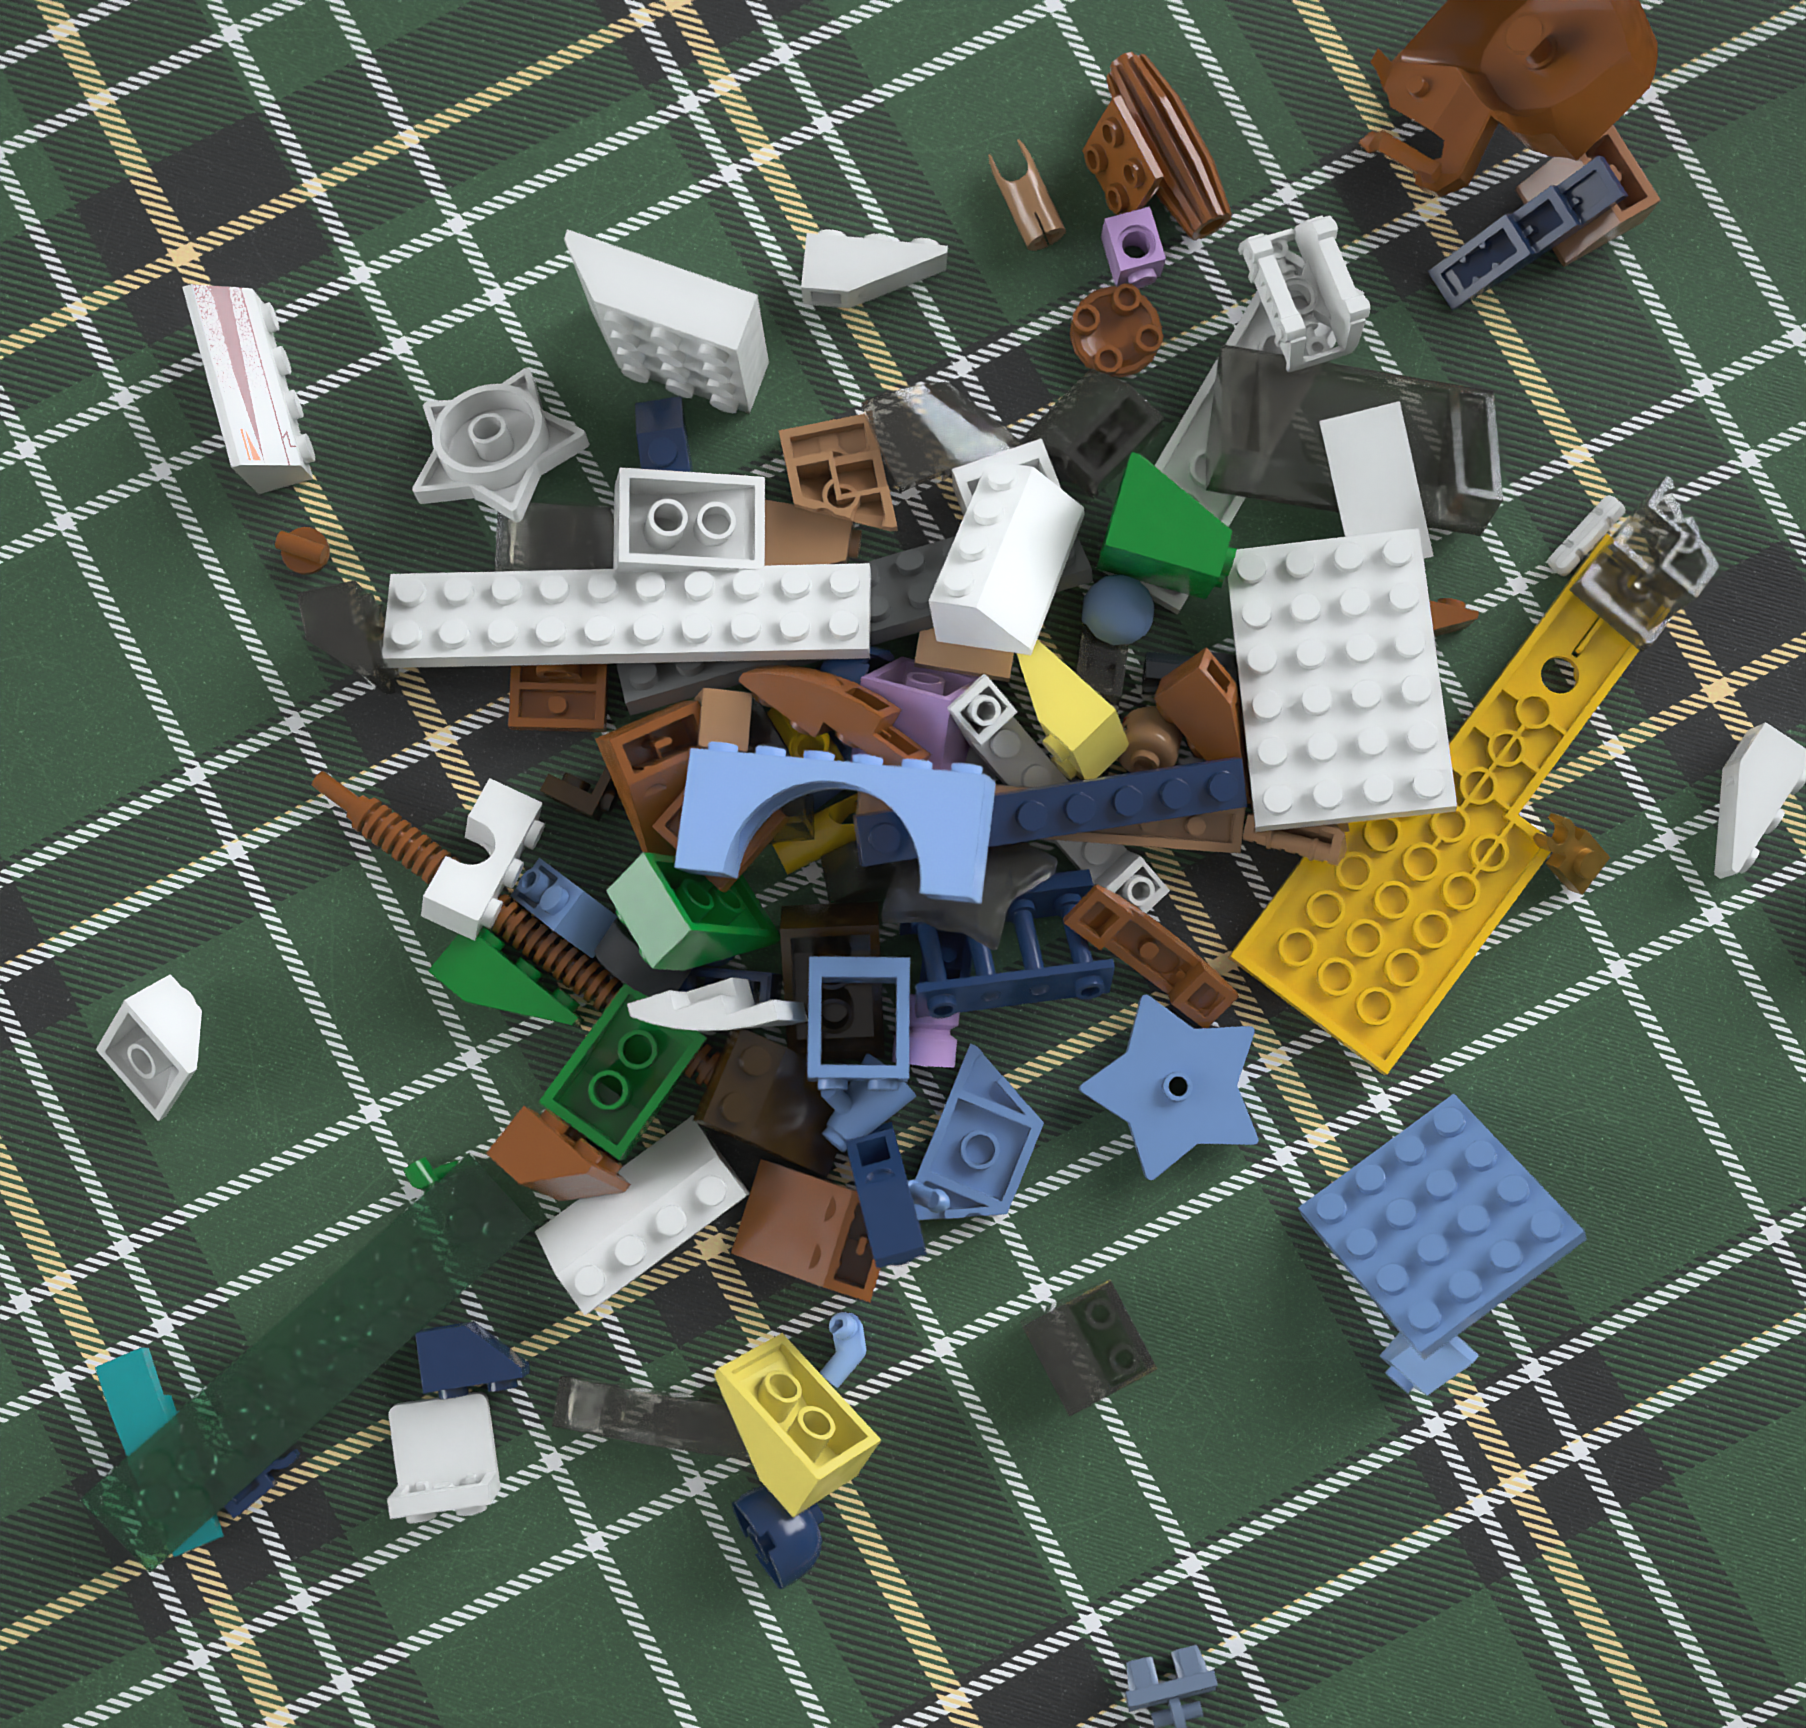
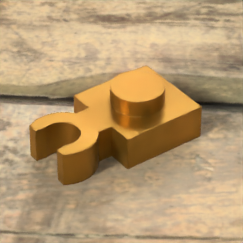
(1575, 854)

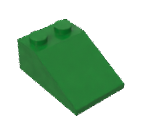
(685, 918)
(621, 1076)

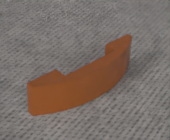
(1153, 952)

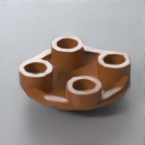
(1116, 331)

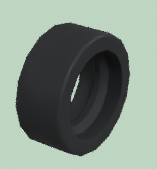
(622, 958)

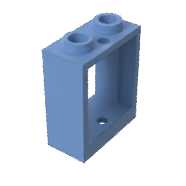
(859, 971)

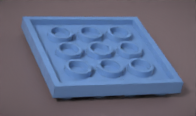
(1441, 1225)

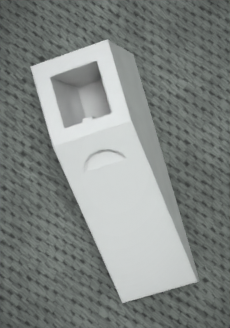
(855, 269)
(1753, 789)

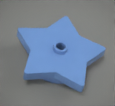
(1139, 1092)

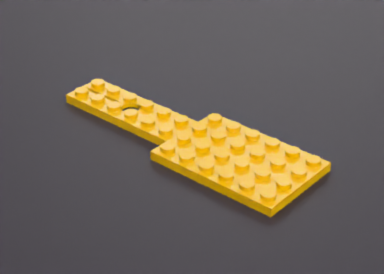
(1417, 896)

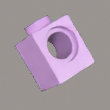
(1138, 230)

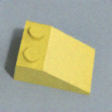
(1077, 721)
(794, 1424)

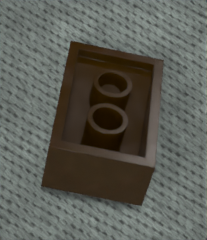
(848, 1010)
(767, 1102)

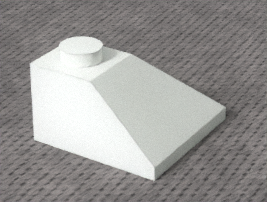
(155, 1043)

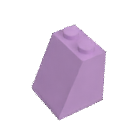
(924, 703)

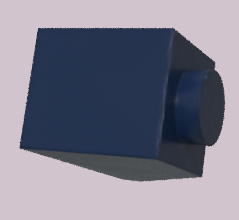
(663, 435)

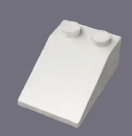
(688, 521)

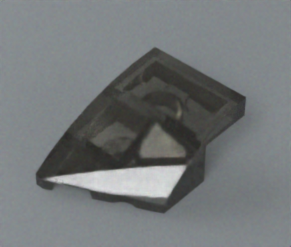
(931, 431)
(556, 538)
(1647, 569)

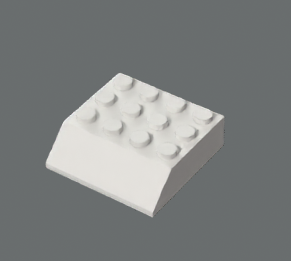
(673, 324)

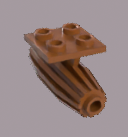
(1152, 148)

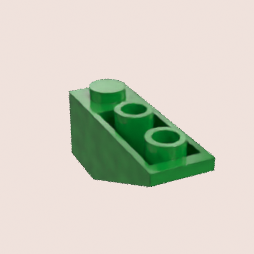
(489, 978)

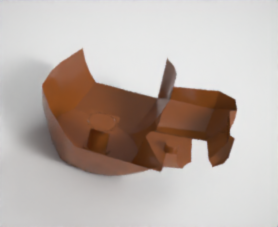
(1534, 66)

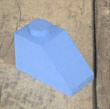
(1426, 1375)

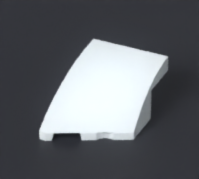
(716, 1007)

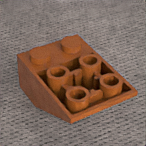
(651, 767)
(807, 1231)

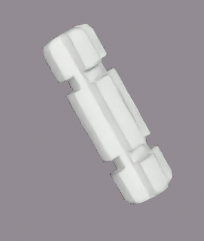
(1586, 535)

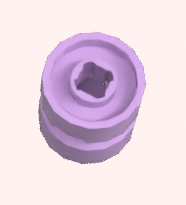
(930, 1039)

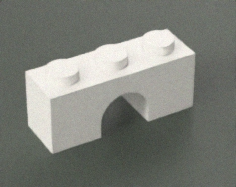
(467, 895)

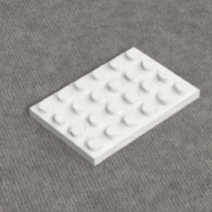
(1339, 681)

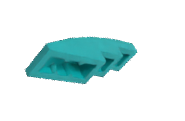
(138, 1411)

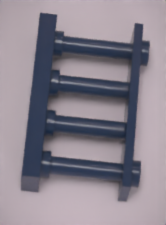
(1036, 983)

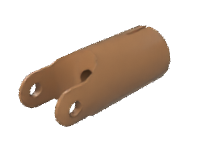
(1030, 205)

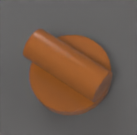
(303, 550)

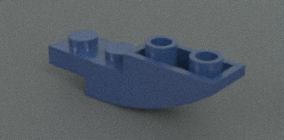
(885, 1198)

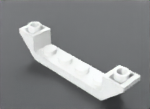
(1017, 760)

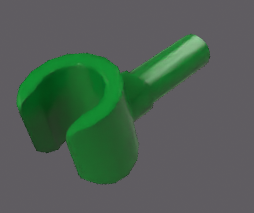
(422, 1175)

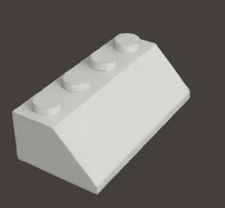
(1005, 561)
(617, 1237)

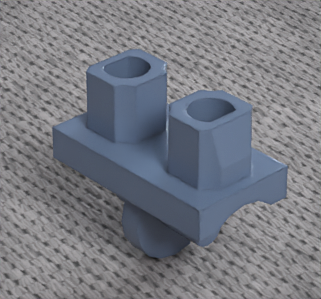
(1191, 1681)

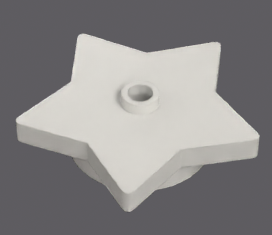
(494, 446)

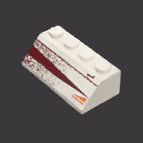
(250, 386)

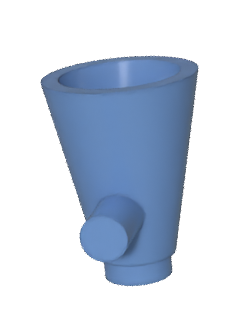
(861, 1110)

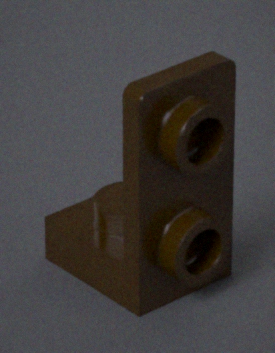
(574, 794)

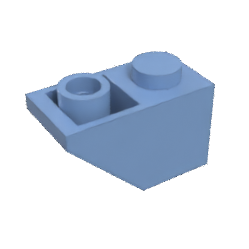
(563, 907)

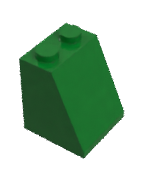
(1164, 534)

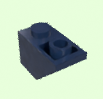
(464, 1357)

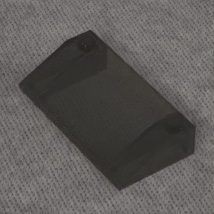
(1272, 448)

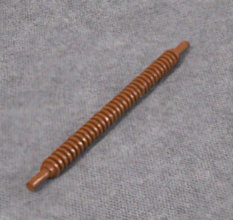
(425, 859)

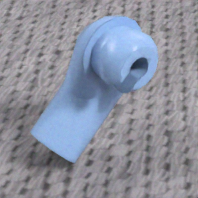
(849, 1347)

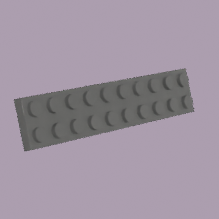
(898, 608)

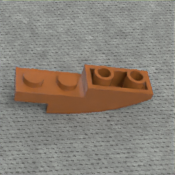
(825, 702)

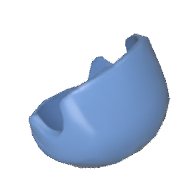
(1118, 609)

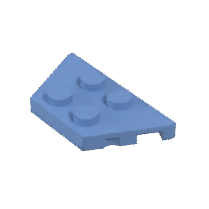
(979, 1143)

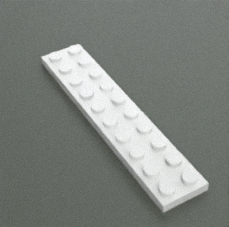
(627, 616)

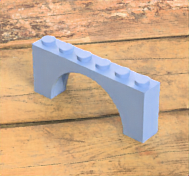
(737, 791)

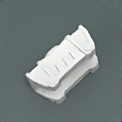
(1323, 283)

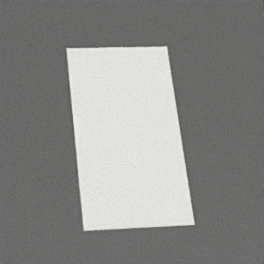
(1374, 473)

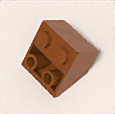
(555, 1158)

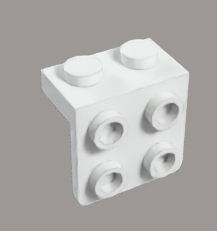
(443, 1457)

